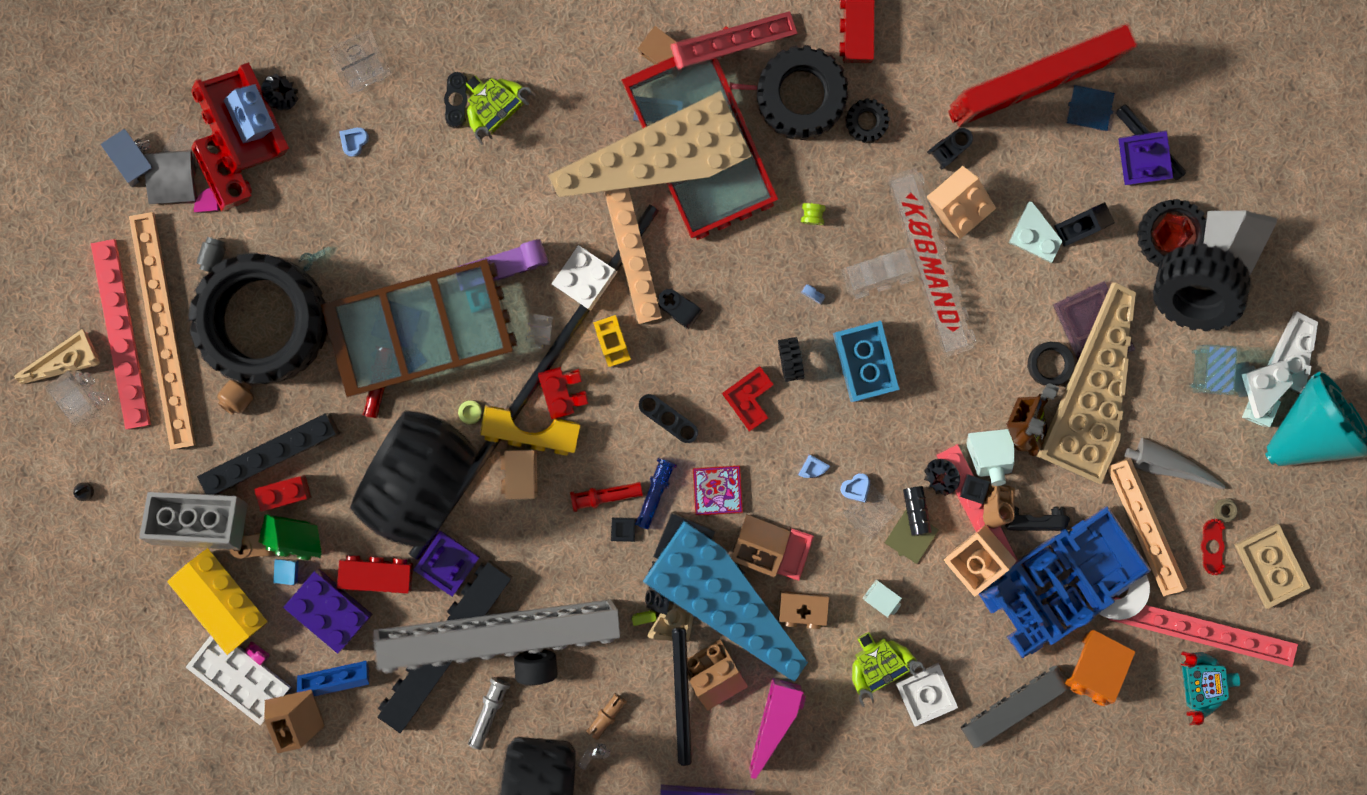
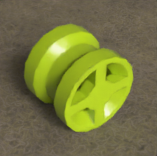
(813, 214)

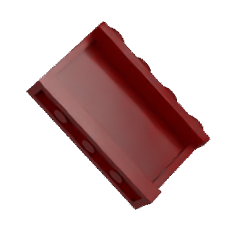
(224, 133)

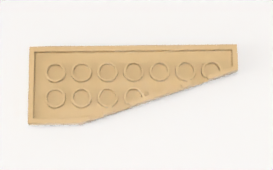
(677, 148)
(1089, 414)

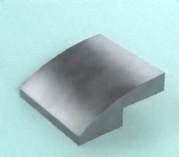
(171, 177)

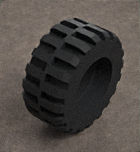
(810, 61)
(1206, 268)

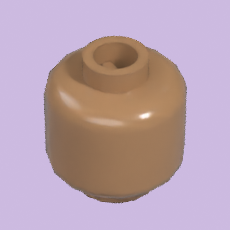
(235, 397)

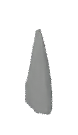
(1162, 461)

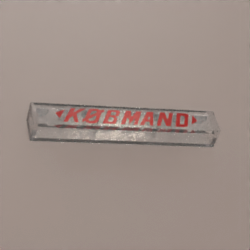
(931, 263)

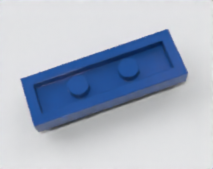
(334, 679)

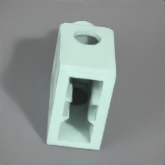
(992, 454)

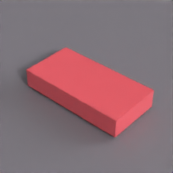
(795, 554)

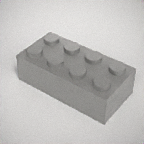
(193, 520)

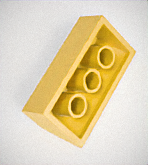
(217, 601)

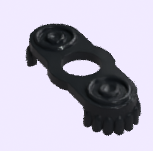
(456, 114)

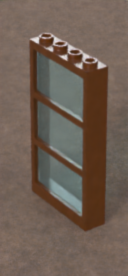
(419, 327)

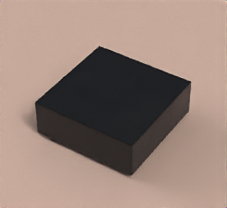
(974, 489)
(623, 529)

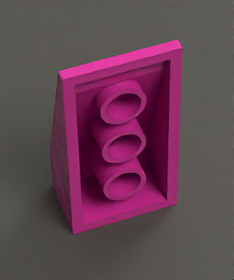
(779, 713)

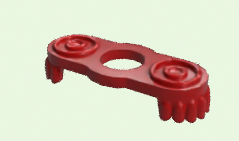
(1213, 561)

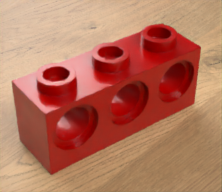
(217, 182)

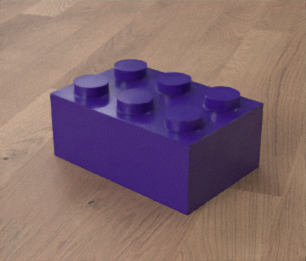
(328, 611)

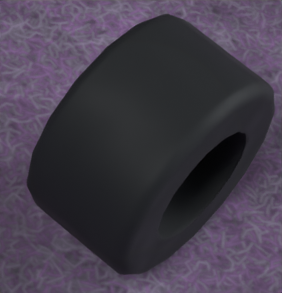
(535, 667)

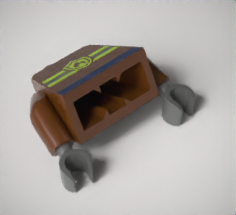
(1028, 421)

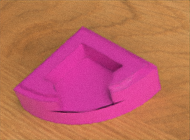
(206, 202)
(260, 654)

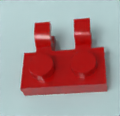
(556, 392)

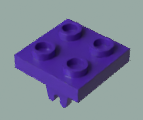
(1145, 157)
(446, 563)

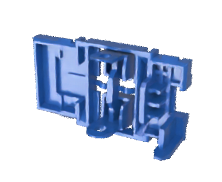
(1100, 558)

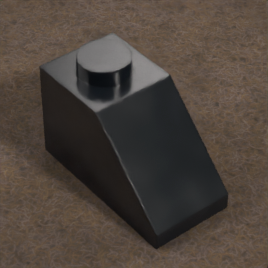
(1084, 224)

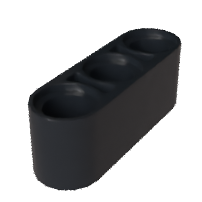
(660, 409)

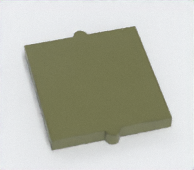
(906, 545)

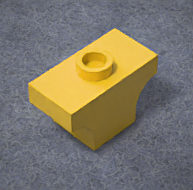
(611, 341)

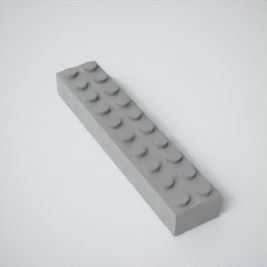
(496, 635)

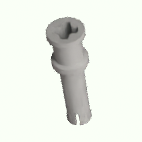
(492, 702)

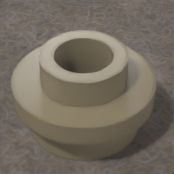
(1231, 515)

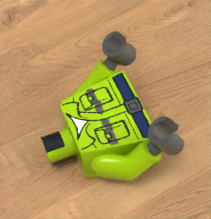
(493, 104)
(880, 664)

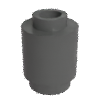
(210, 254)
(1242, 368)

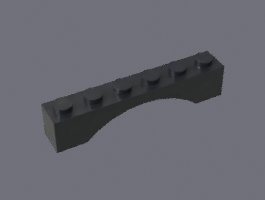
(268, 454)

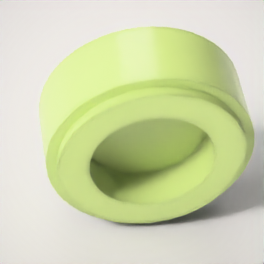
(470, 412)

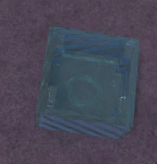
(1214, 369)

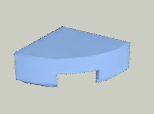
(811, 292)
(813, 467)

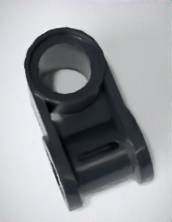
(950, 148)
(682, 311)

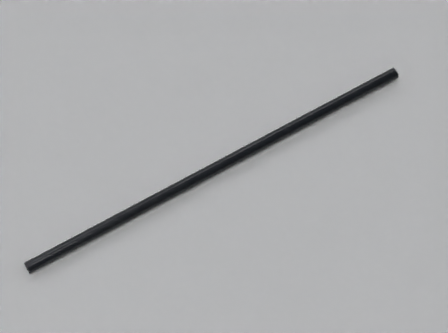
(533, 382)

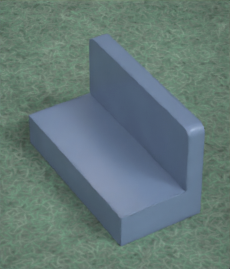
(126, 157)

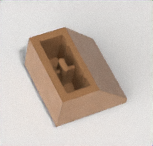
(760, 545)
(714, 675)
(292, 720)

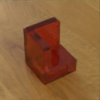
(1172, 232)

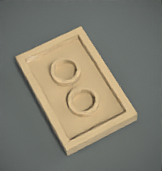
(1272, 566)

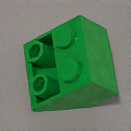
(290, 536)

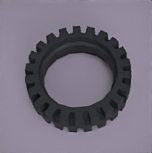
(1148, 219)

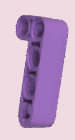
(520, 259)

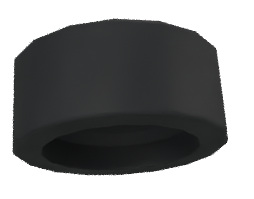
(1068, 366)

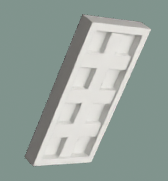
(237, 678)

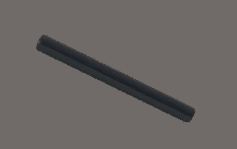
(681, 696)

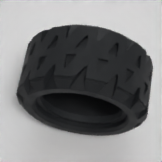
(209, 309)
(538, 767)

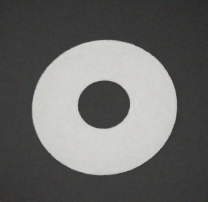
(1131, 603)

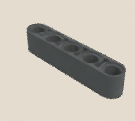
(1016, 707)

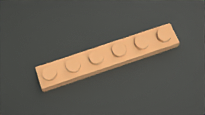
(633, 255)
(1147, 527)

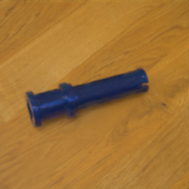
(658, 482)

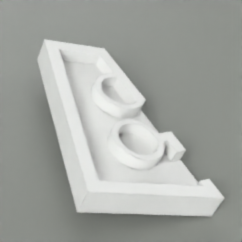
(1296, 347)

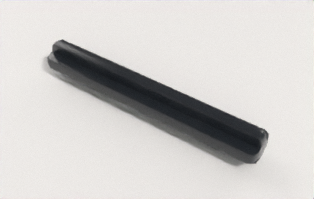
(1137, 127)

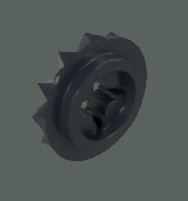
(275, 98)
(951, 480)

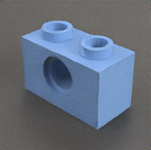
(249, 113)

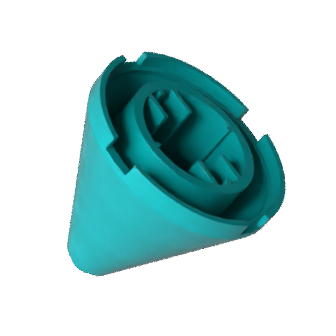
(1319, 427)

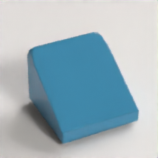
(286, 571)

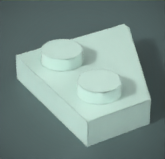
(1036, 234)

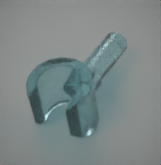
(313, 257)

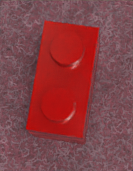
(282, 493)

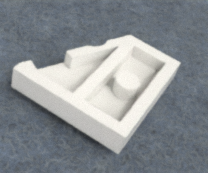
(1266, 386)

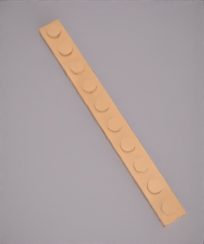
(162, 330)

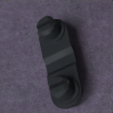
(1054, 522)

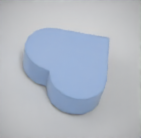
(353, 140)
(857, 488)

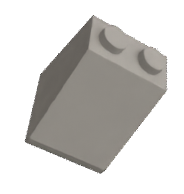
(1239, 232)

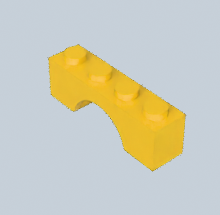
(560, 435)

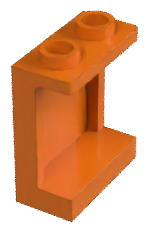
(1100, 668)

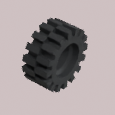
(881, 120)
(791, 359)

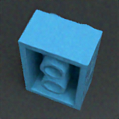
(865, 361)

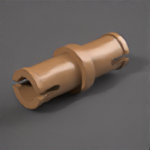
(606, 716)

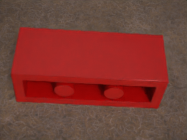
(857, 30)
(375, 574)

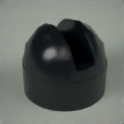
(84, 496)

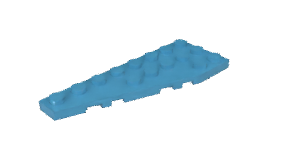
(713, 589)

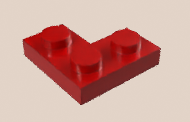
(742, 397)

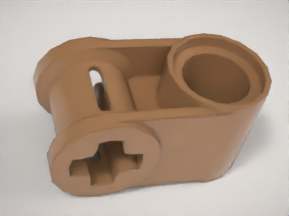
(999, 506)
(253, 549)

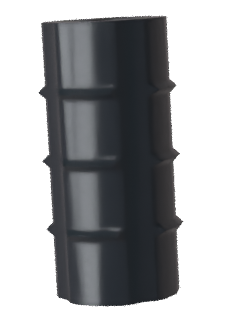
(917, 511)

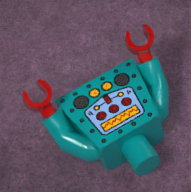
(1205, 684)

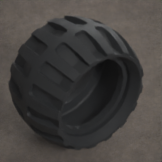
(413, 479)

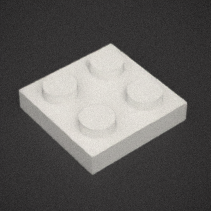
(584, 277)
(927, 695)

